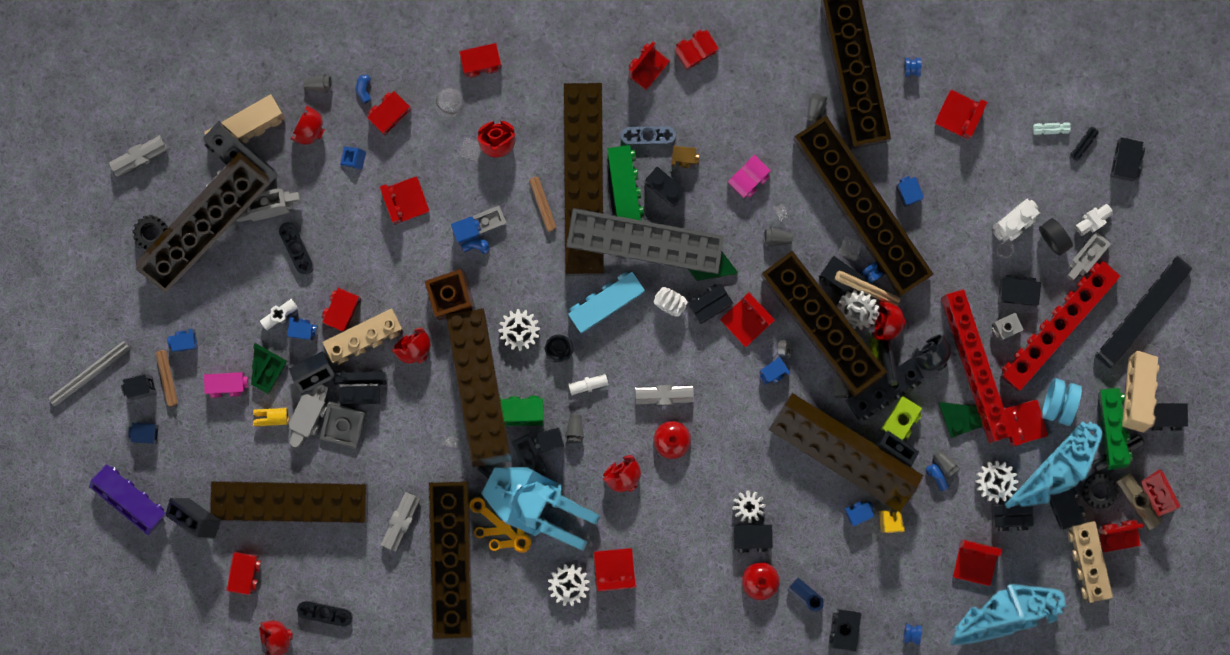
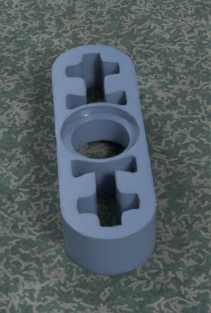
(663, 141)

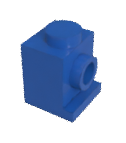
(301, 329)
(183, 341)
(774, 371)
(860, 512)

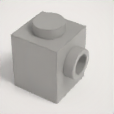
(1006, 327)

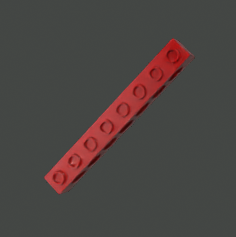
(1107, 277)
(976, 366)

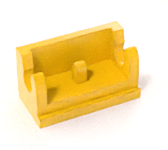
(890, 523)

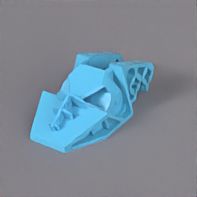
(1062, 468)
(519, 497)
(1009, 612)

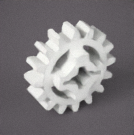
(858, 309)
(519, 338)
(1000, 490)
(570, 576)

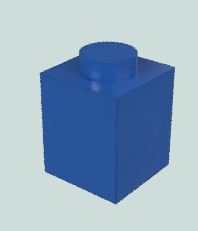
(909, 191)
(466, 229)

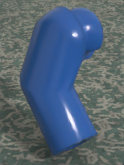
(361, 86)
(476, 243)
(935, 471)

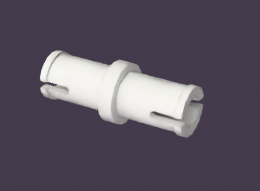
(588, 384)

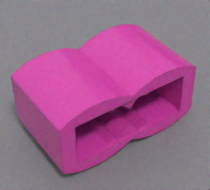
(749, 176)

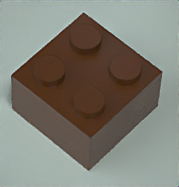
(449, 294)

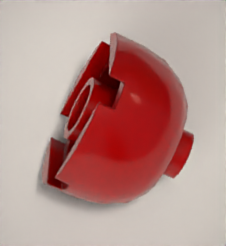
(308, 127)
(496, 139)
(889, 322)
(413, 348)
(672, 440)
(624, 475)
(760, 581)
(275, 637)

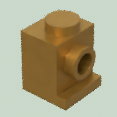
(684, 156)

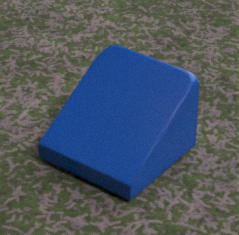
(353, 157)

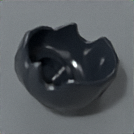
(559, 343)

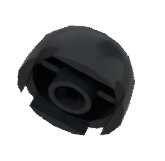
(933, 355)

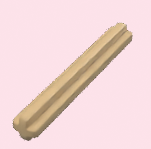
(867, 288)

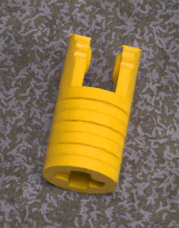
(275, 417)

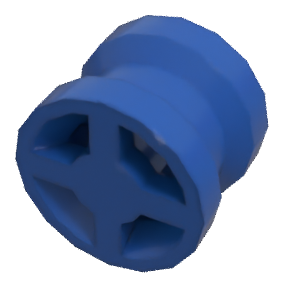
(912, 67)
(872, 273)
(912, 634)

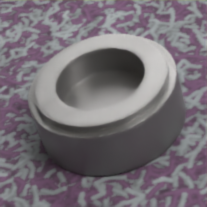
(784, 349)

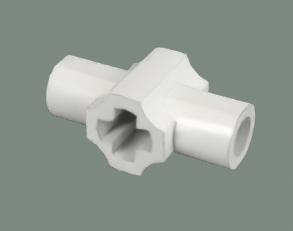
(1094, 219)
(270, 320)

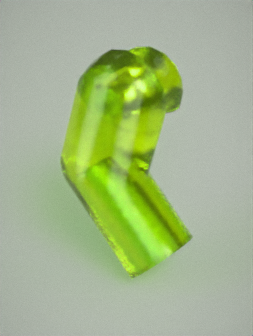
(875, 346)

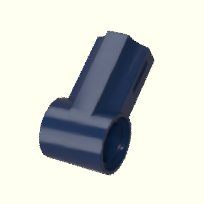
(805, 593)

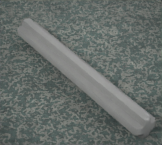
(89, 373)

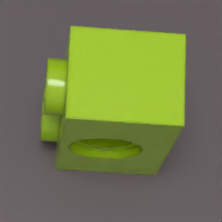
(905, 408)

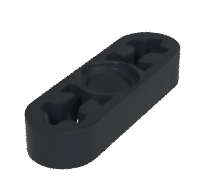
(294, 233)
(311, 605)

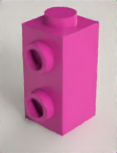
(225, 383)

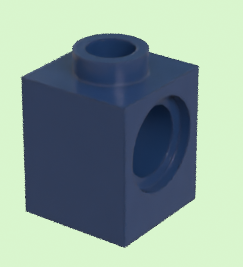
(143, 433)

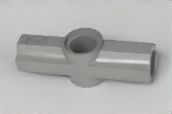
(138, 155)
(664, 395)
(400, 521)

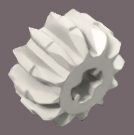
(670, 301)
(753, 501)

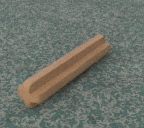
(542, 204)
(166, 377)

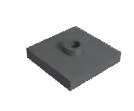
(342, 425)

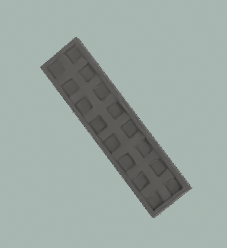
(645, 241)

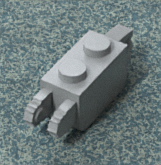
(270, 204)
(307, 414)

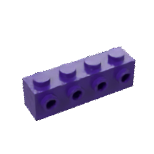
(127, 499)

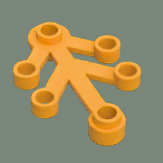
(502, 528)

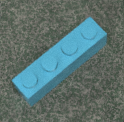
(606, 302)

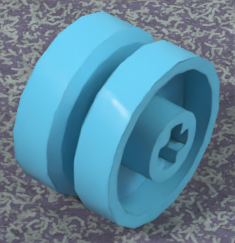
(1061, 401)

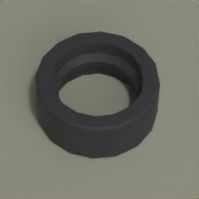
(1055, 236)

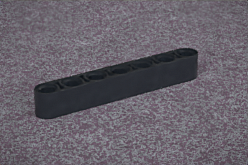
(1144, 312)

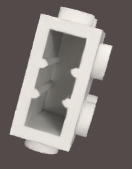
(1021, 216)

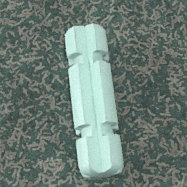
(1051, 128)

